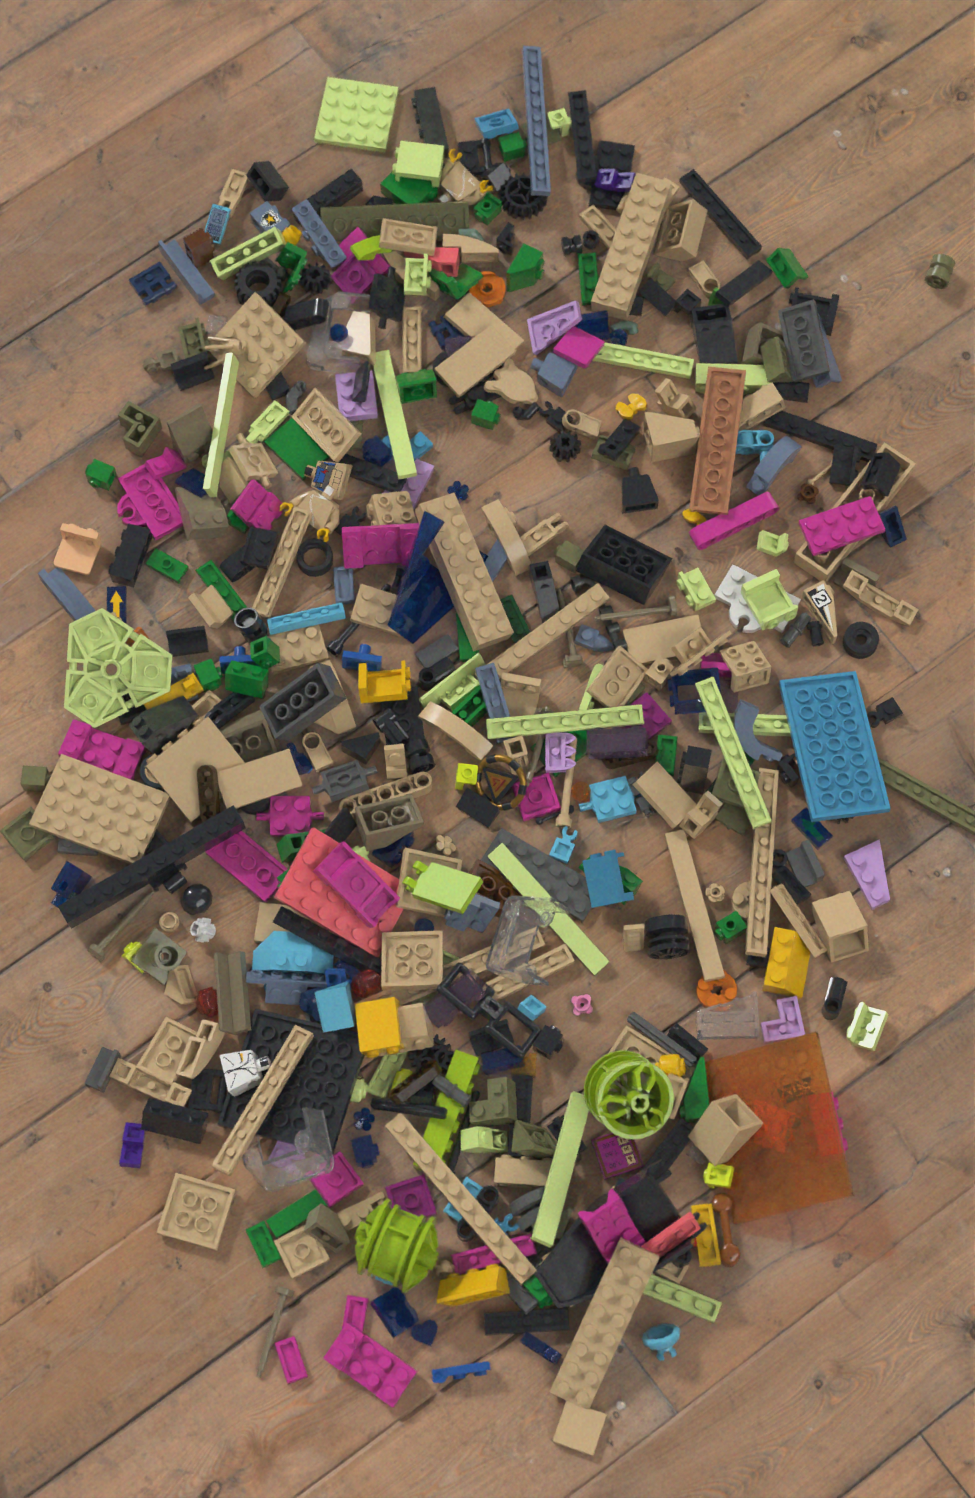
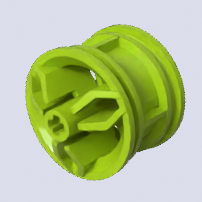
(645, 1092)
(396, 1245)

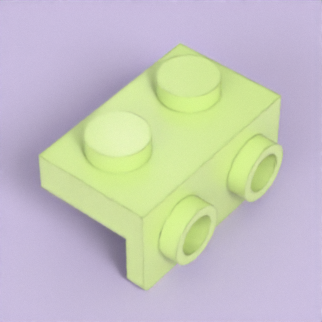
(416, 276)
(866, 1027)

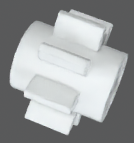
(203, 930)

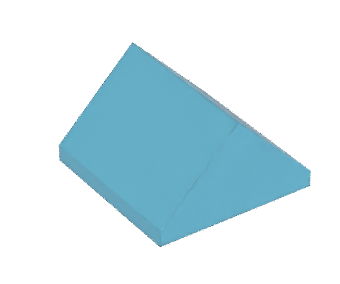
(336, 1007)

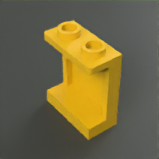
(384, 685)
(379, 1027)

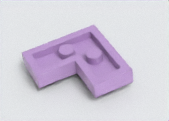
(788, 1025)

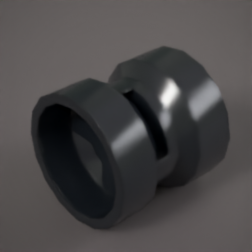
(571, 245)

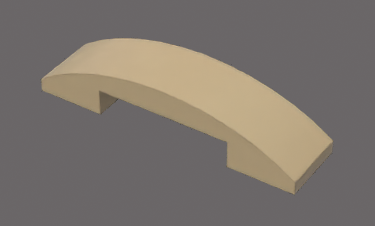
(507, 536)
(879, 601)
(456, 729)
(128, 1075)

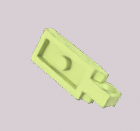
(267, 422)

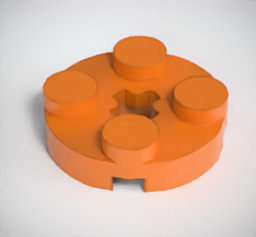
(495, 283)
(727, 994)

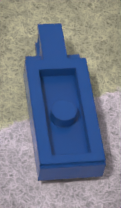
(460, 1371)

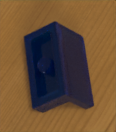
(595, 324)
(500, 1061)

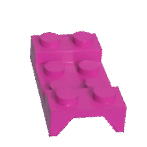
(377, 544)
(102, 749)
(356, 884)
(609, 1225)
(370, 1364)

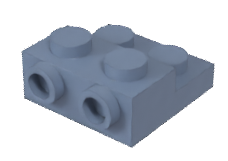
(477, 915)

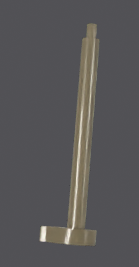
(671, 608)
(574, 659)
(538, 747)
(96, 950)
(284, 1292)

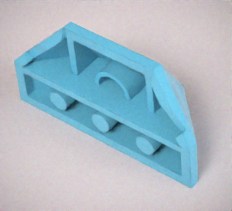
(290, 954)

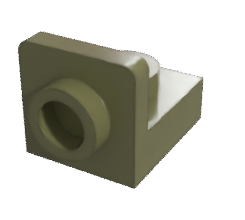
(660, 277)

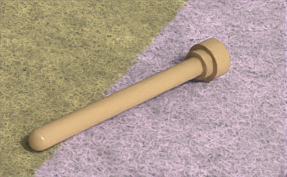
(564, 818)

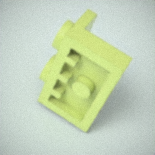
(696, 589)

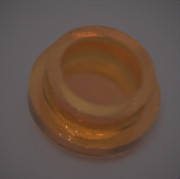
(580, 791)

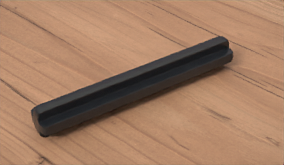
(409, 1108)

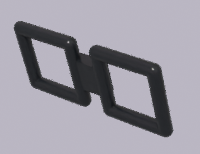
(492, 1011)

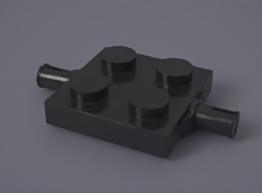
(387, 298)

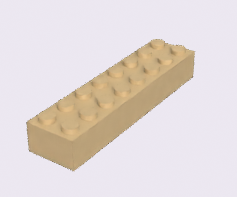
(631, 246)
(825, 564)
(466, 575)

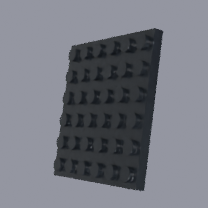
(319, 1081)

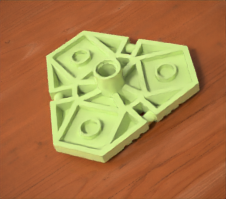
(141, 669)

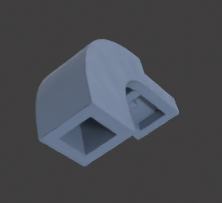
(773, 462)
(743, 724)

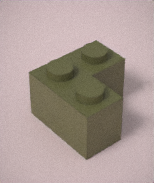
(142, 428)
(499, 1107)

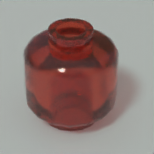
(366, 983)
(207, 1002)

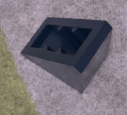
(893, 525)

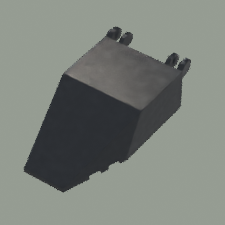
(576, 1264)

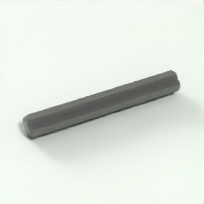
(660, 1038)

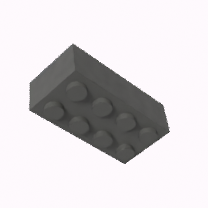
(302, 702)

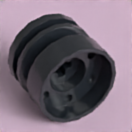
(667, 936)

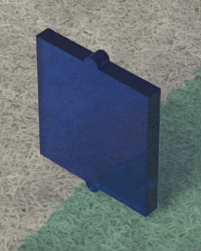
(192, 481)

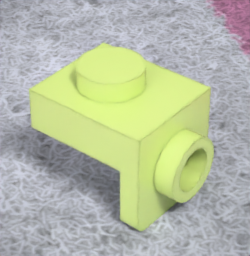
(559, 119)
(772, 543)

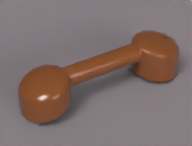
(722, 1204)

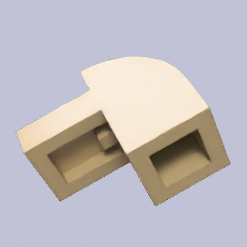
(673, 402)
(517, 750)
(395, 761)
(702, 815)

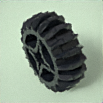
(516, 203)

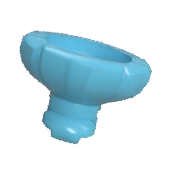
(662, 1339)

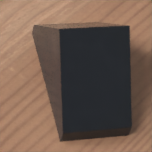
(361, 747)

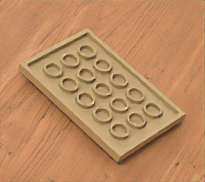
(99, 810)

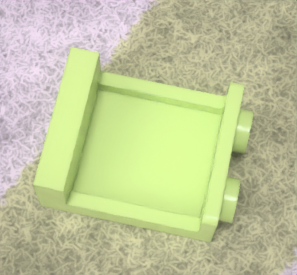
(419, 161)
(768, 600)

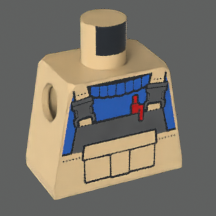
(329, 474)

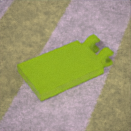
(443, 886)

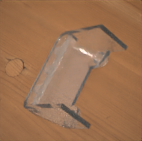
(327, 354)
(517, 934)
(309, 1160)

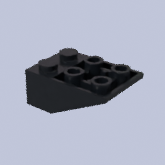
(713, 334)

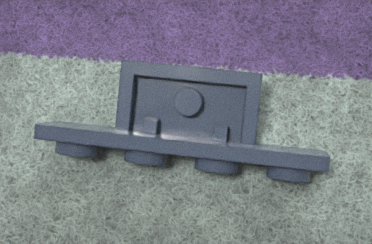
(317, 233)
(285, 987)

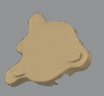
(512, 384)

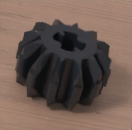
(315, 278)
(568, 439)

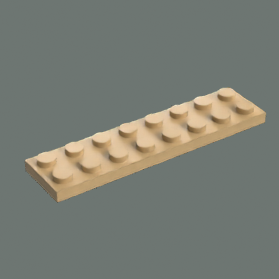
(604, 1323)

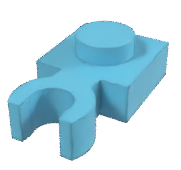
(563, 847)

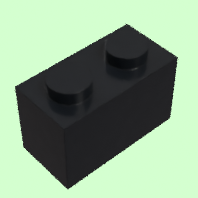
(267, 181)

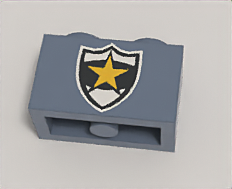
(267, 217)

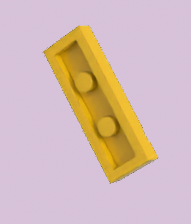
(186, 687)
(707, 1240)

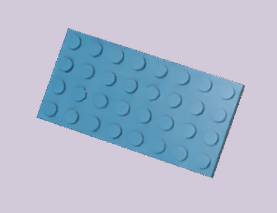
(834, 746)

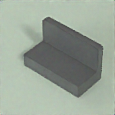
(805, 864)
(102, 1068)

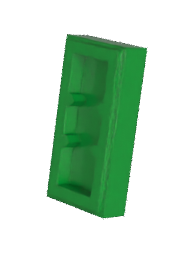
(167, 565)
(667, 752)
(263, 1244)

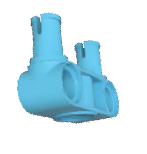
(750, 442)

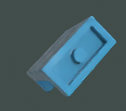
(605, 879)

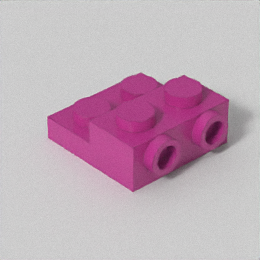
(257, 506)

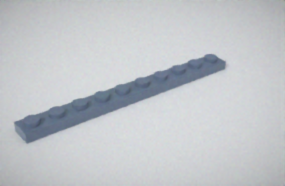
(536, 121)

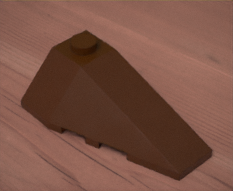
(493, 885)

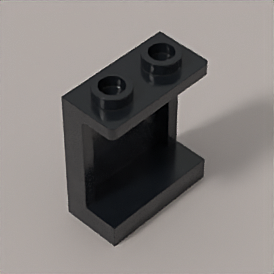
(825, 307)

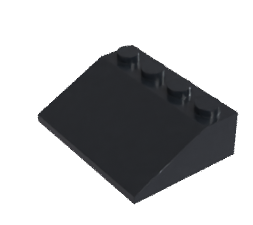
(623, 564)

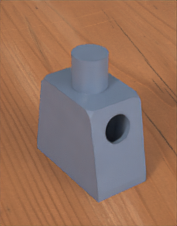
(554, 373)

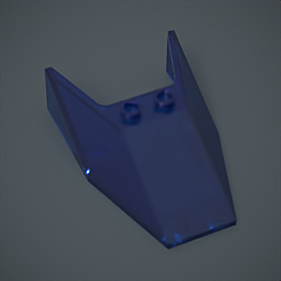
(422, 591)

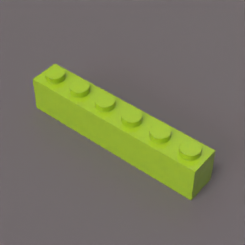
(439, 1131)

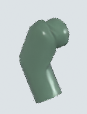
(473, 233)
(626, 325)

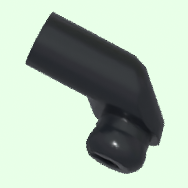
(525, 414)

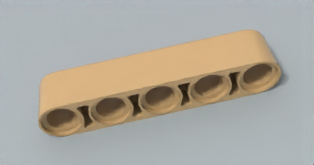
(392, 788)

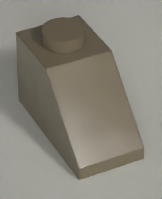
(326, 1228)

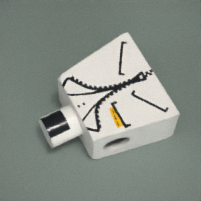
(243, 1070)

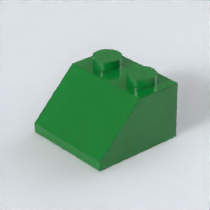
(525, 269)
(416, 386)

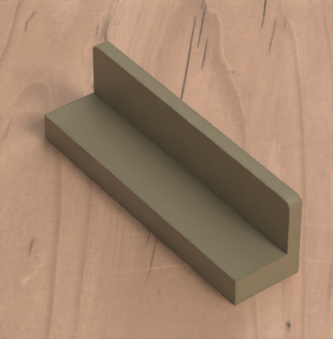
(232, 993)

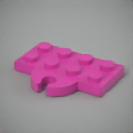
(150, 503)

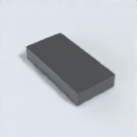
(436, 651)

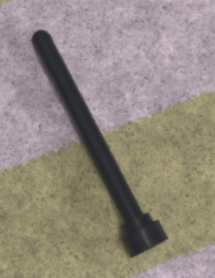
(335, 647)
(465, 1125)

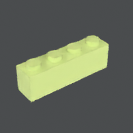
(247, 252)
(754, 378)

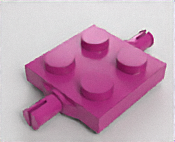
(289, 815)

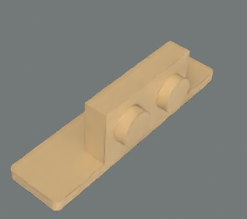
(693, 647)

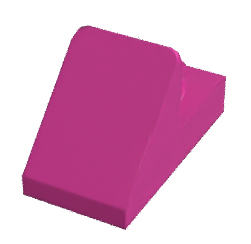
(166, 464)

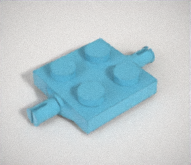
(610, 799)

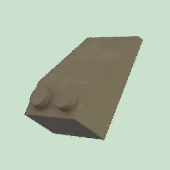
(756, 337)
(191, 433)
(201, 516)
(387, 821)

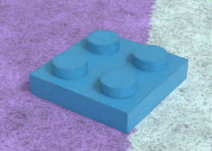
(496, 123)

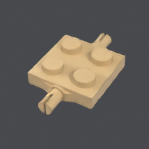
(253, 461)

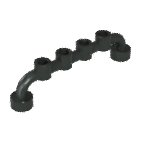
(611, 628)

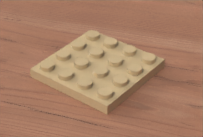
(266, 343)

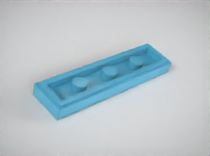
(306, 618)

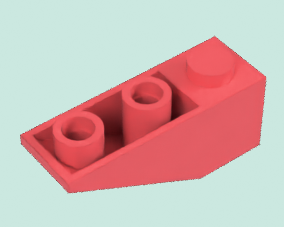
(443, 260)

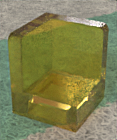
(529, 1069)

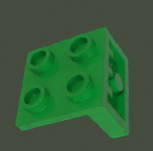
(293, 258)
(456, 286)

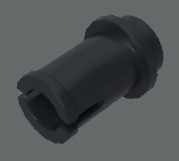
(815, 633)

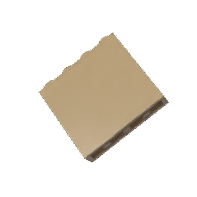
(178, 764)

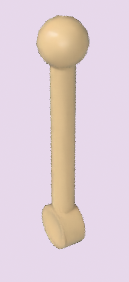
(811, 481)

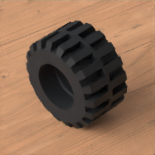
(255, 274)

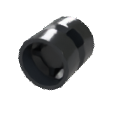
(250, 624)
(419, 756)

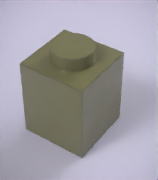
(568, 556)
(34, 778)

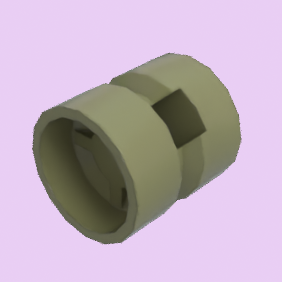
(940, 271)

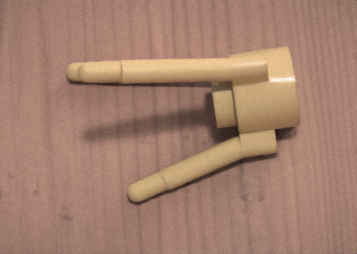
(232, 346)

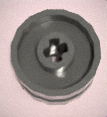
(528, 1208)

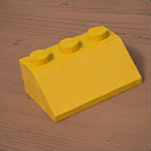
(786, 964)
(473, 1286)

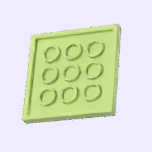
(356, 114)

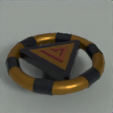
(500, 781)

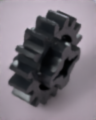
(437, 1051)

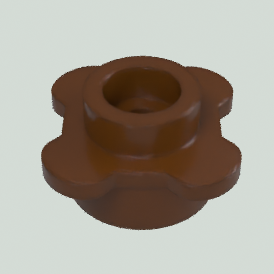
(808, 488)

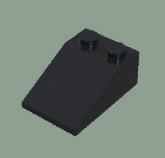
(163, 723)

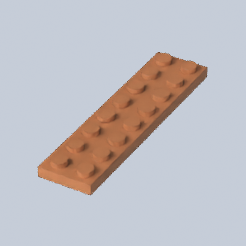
(717, 441)

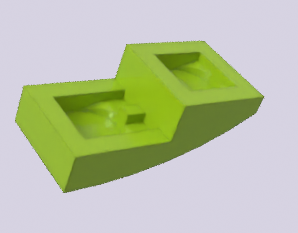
(368, 248)

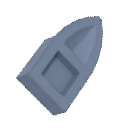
(592, 639)

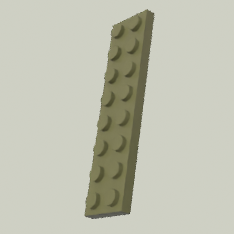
(445, 216)

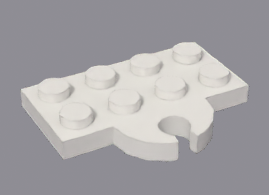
(730, 594)

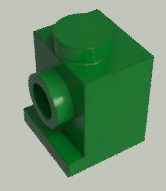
(488, 209)

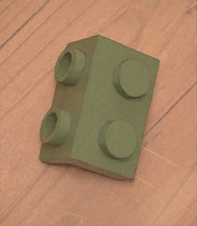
(192, 338)

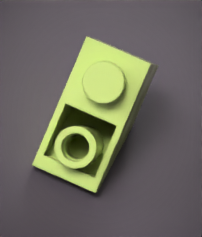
(484, 1140)

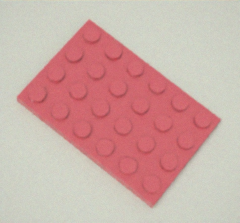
(323, 905)

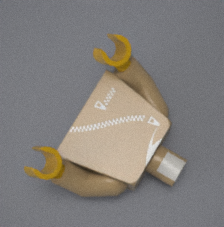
(460, 184)
(324, 510)

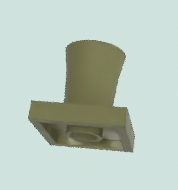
(149, 956)

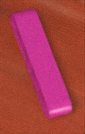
(736, 520)

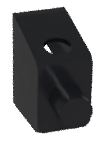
(638, 492)

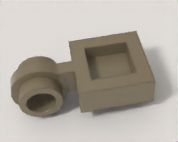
(164, 360)

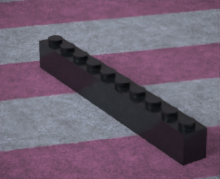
(152, 867)

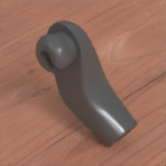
(293, 396)

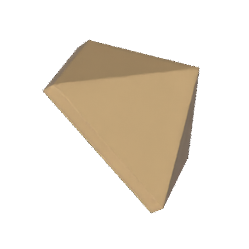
(181, 985)

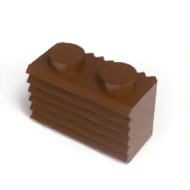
(199, 247)

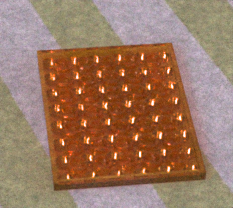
(799, 1148)

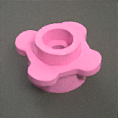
(585, 999)

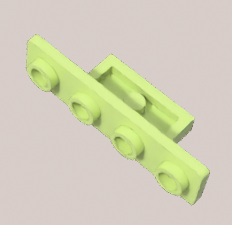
(456, 686)

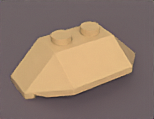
(339, 718)

